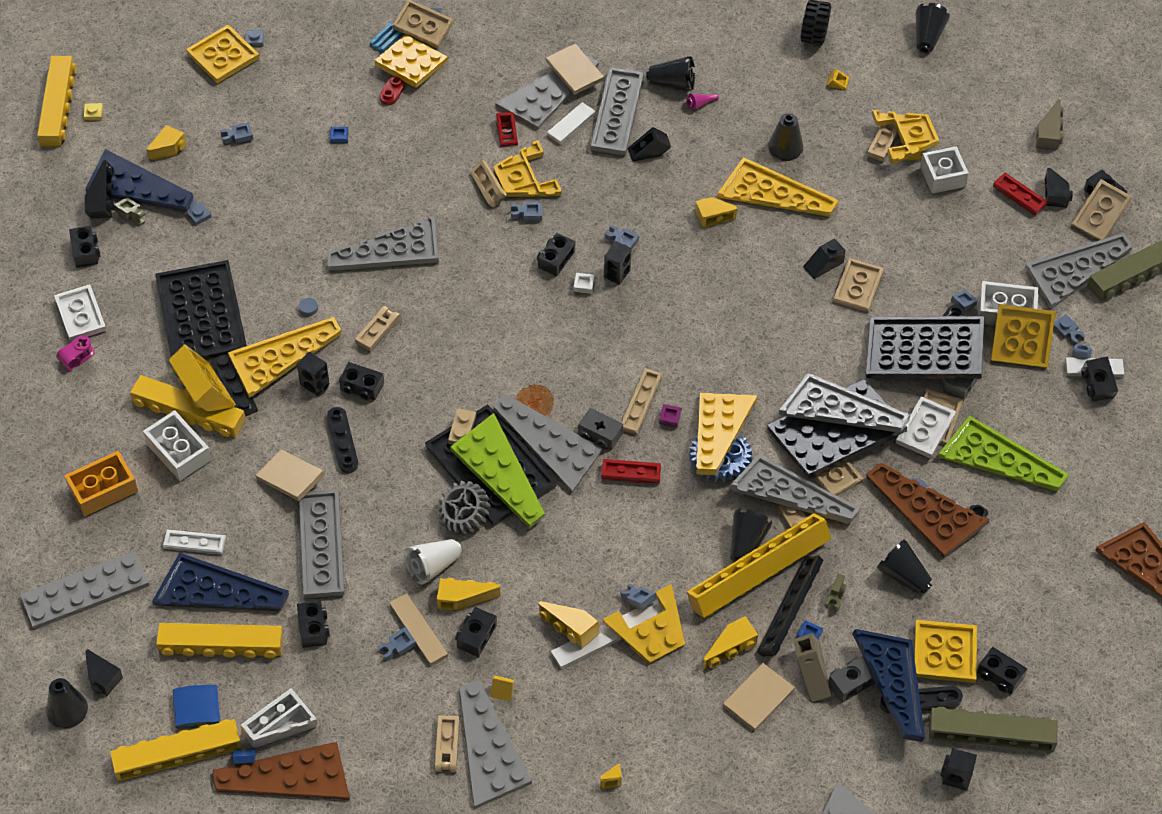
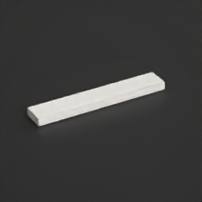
(572, 653)

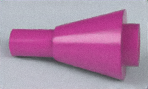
(696, 101)

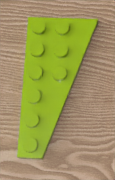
(992, 452)
(495, 464)

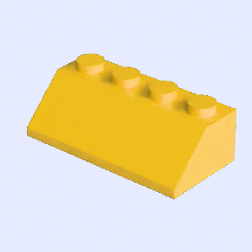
(200, 380)

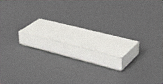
(571, 123)
(1074, 366)
(194, 542)

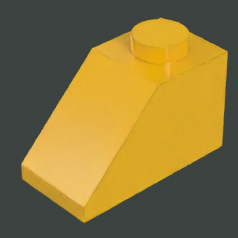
(166, 144)
(714, 211)

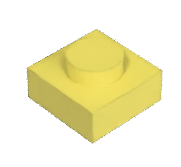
(93, 111)

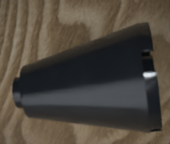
(930, 25)
(673, 74)
(786, 139)
(747, 532)
(906, 568)
(65, 704)

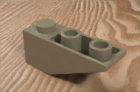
(1049, 129)
(813, 667)

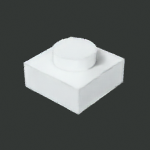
(583, 283)

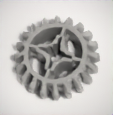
(459, 498)

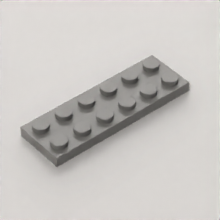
(617, 111)
(321, 544)
(84, 590)

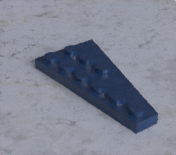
(143, 185)
(211, 586)
(895, 675)

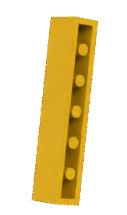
(56, 101)
(167, 398)
(220, 640)
(175, 749)

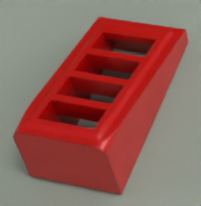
(506, 117)

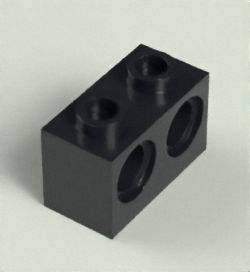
(83, 246)
(556, 254)
(617, 262)
(313, 373)
(365, 381)
(312, 624)
(1005, 667)

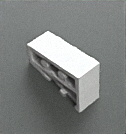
(278, 720)

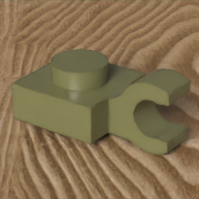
(129, 208)
(837, 589)

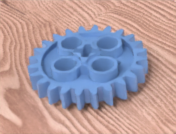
(734, 462)

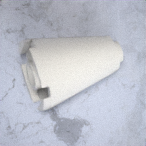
(431, 558)

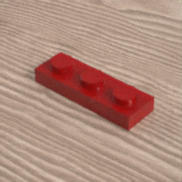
(1020, 193)
(631, 471)

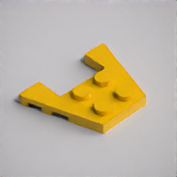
(914, 131)
(518, 178)
(656, 635)

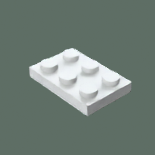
(80, 312)
(926, 427)

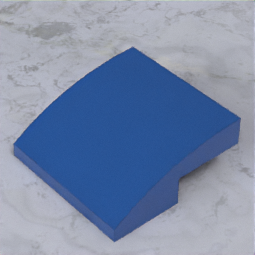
(196, 706)

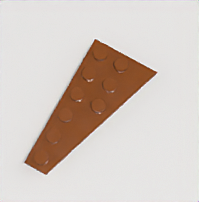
(931, 513)
(1137, 554)
(295, 774)

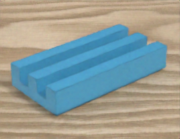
(383, 36)

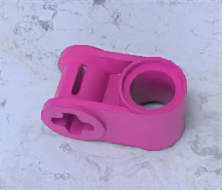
(74, 354)

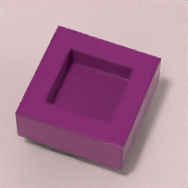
(670, 415)

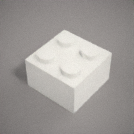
(944, 170)

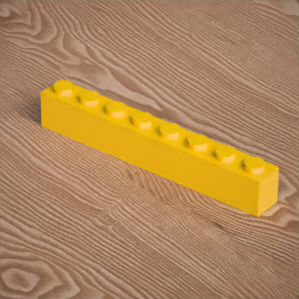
(759, 565)

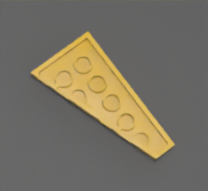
(766, 187)
(271, 358)
(719, 426)

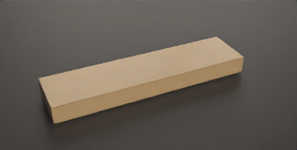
(641, 401)
(419, 629)

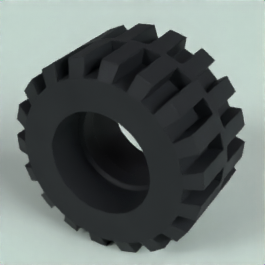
(815, 22)

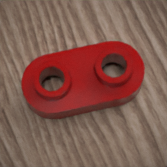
(392, 91)

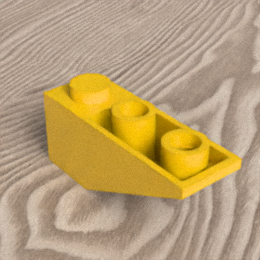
(460, 594)
(572, 622)
(734, 639)

